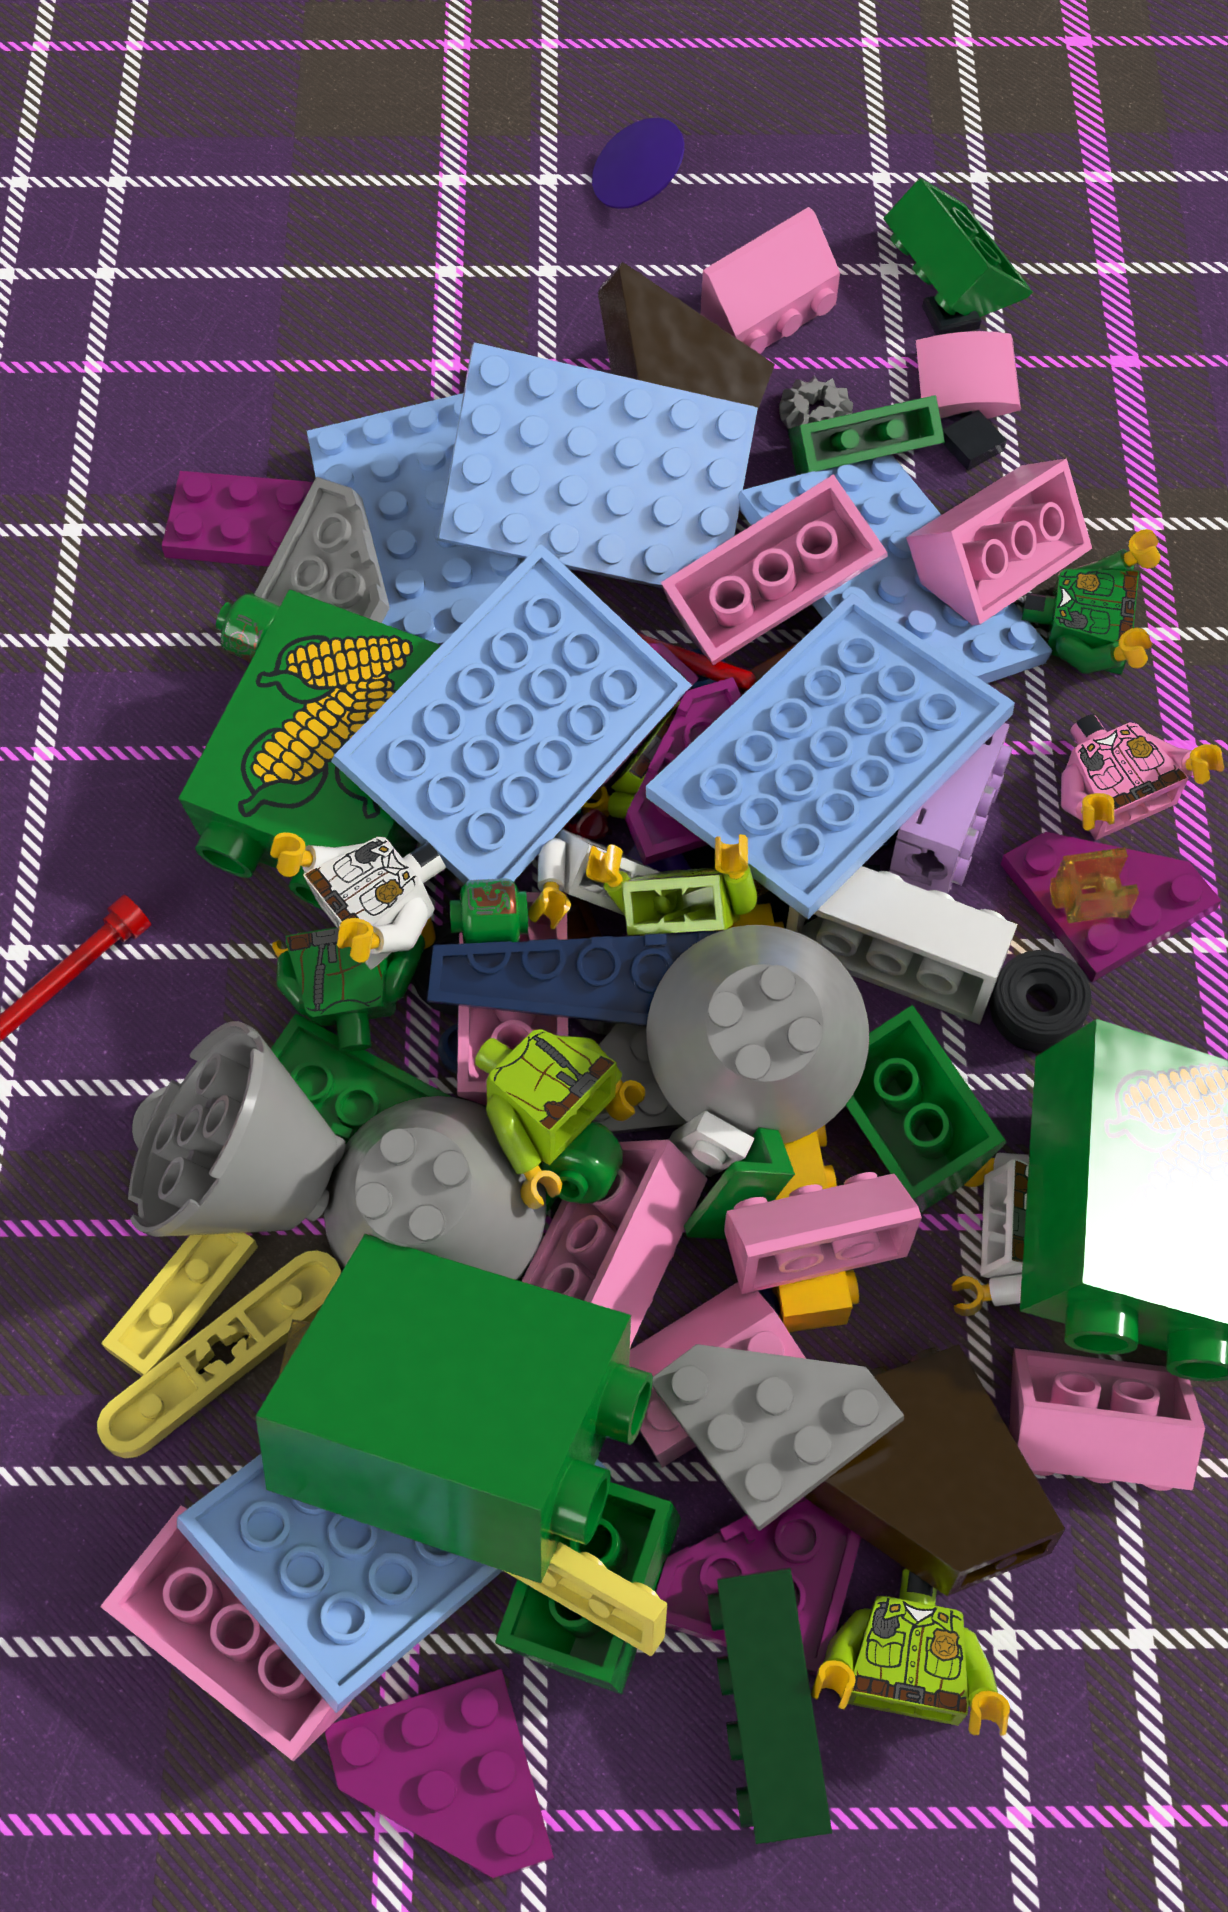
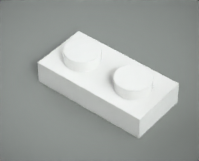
(711, 1143)

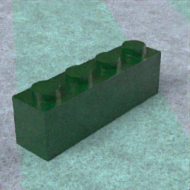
(773, 1706)

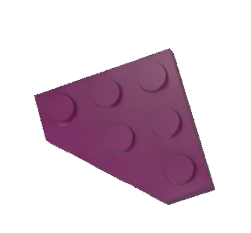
(652, 829)
(1168, 900)
(801, 1538)
(448, 1773)

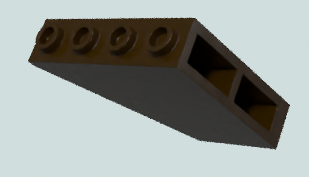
(674, 346)
(945, 1483)

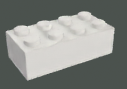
(912, 941)

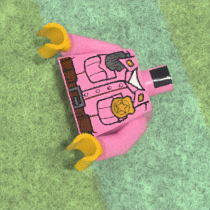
(1127, 774)

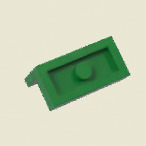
(759, 1174)

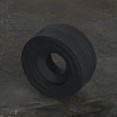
(1043, 972)

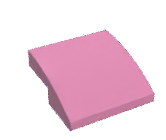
(969, 372)

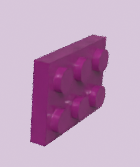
(231, 517)

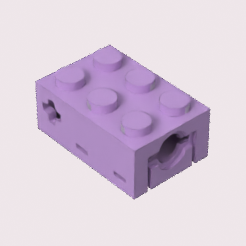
(941, 835)

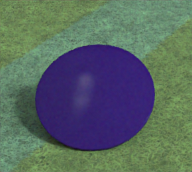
(638, 163)

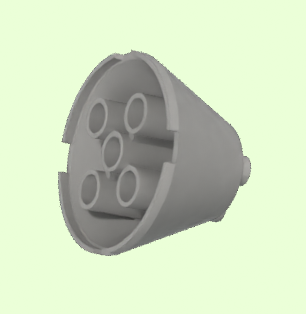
(758, 1031)
(233, 1146)
(433, 1183)

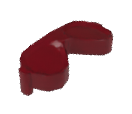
(590, 826)

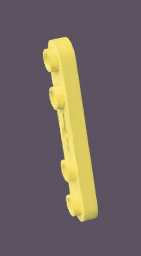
(176, 1391)

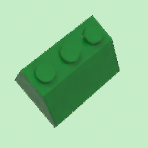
(953, 252)
(921, 1111)
(629, 1541)

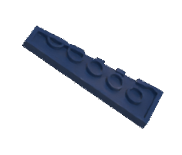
(569, 978)

